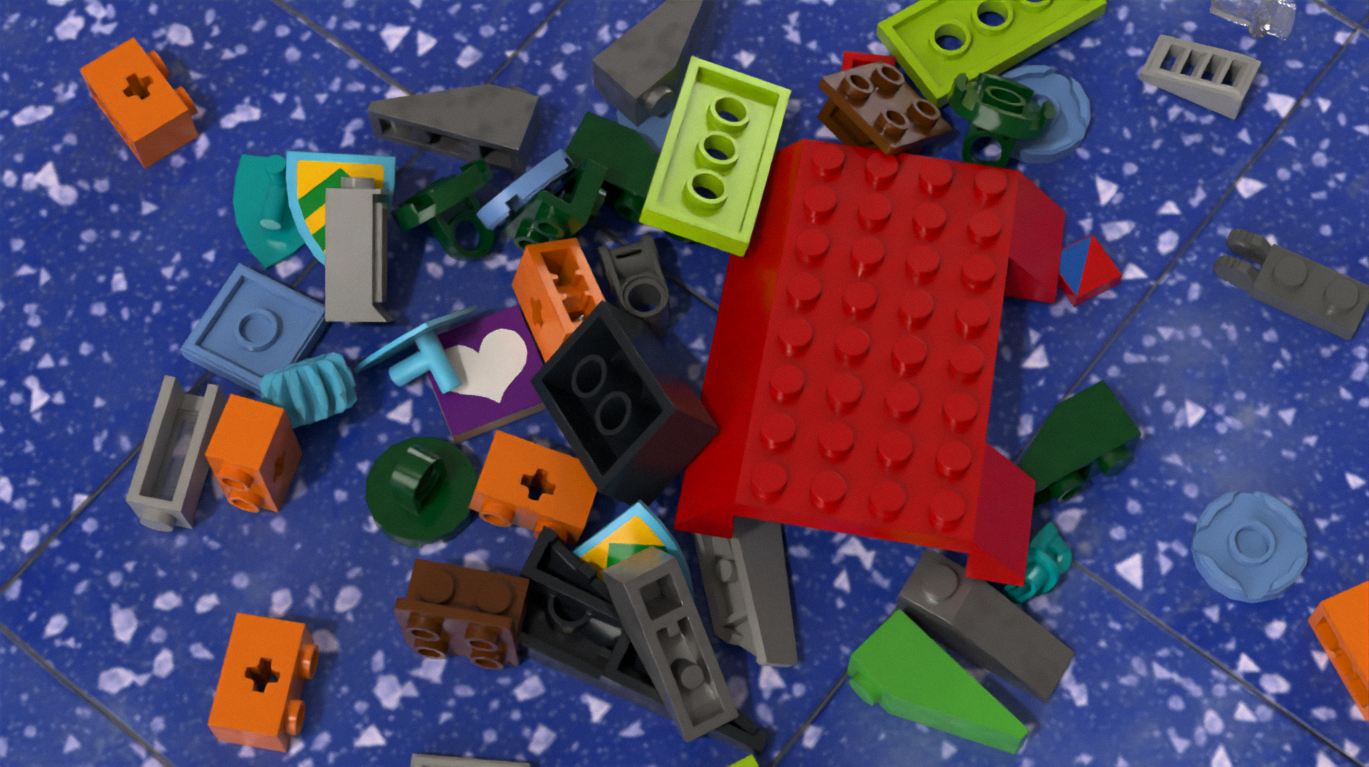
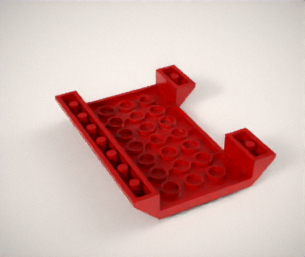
(867, 351)

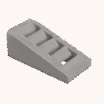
(1209, 94)

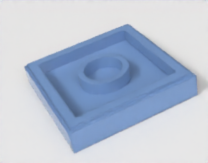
(254, 329)

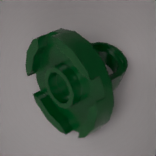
(1000, 111)
(445, 205)
(421, 491)

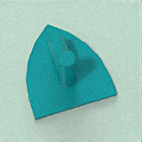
(264, 210)

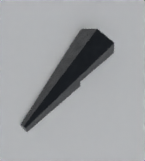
(579, 633)

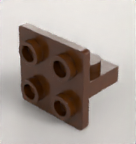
(879, 110)
(464, 614)

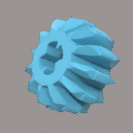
(310, 388)

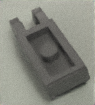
(1294, 284)

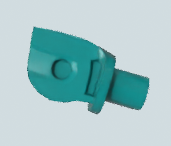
(1046, 561)

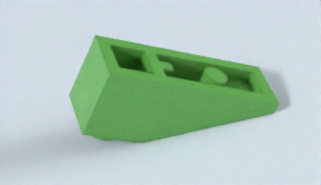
(925, 685)

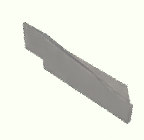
(749, 590)

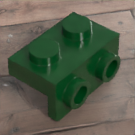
(562, 211)

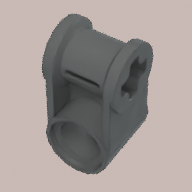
(636, 279)

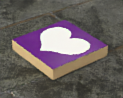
(495, 367)

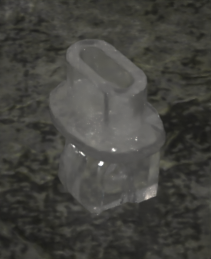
(1260, 16)

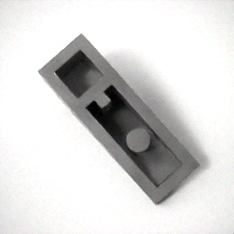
(649, 61)
(464, 124)
(982, 625)
(670, 640)

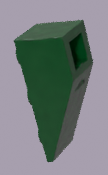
(628, 163)
(1078, 442)

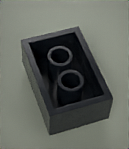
(623, 406)

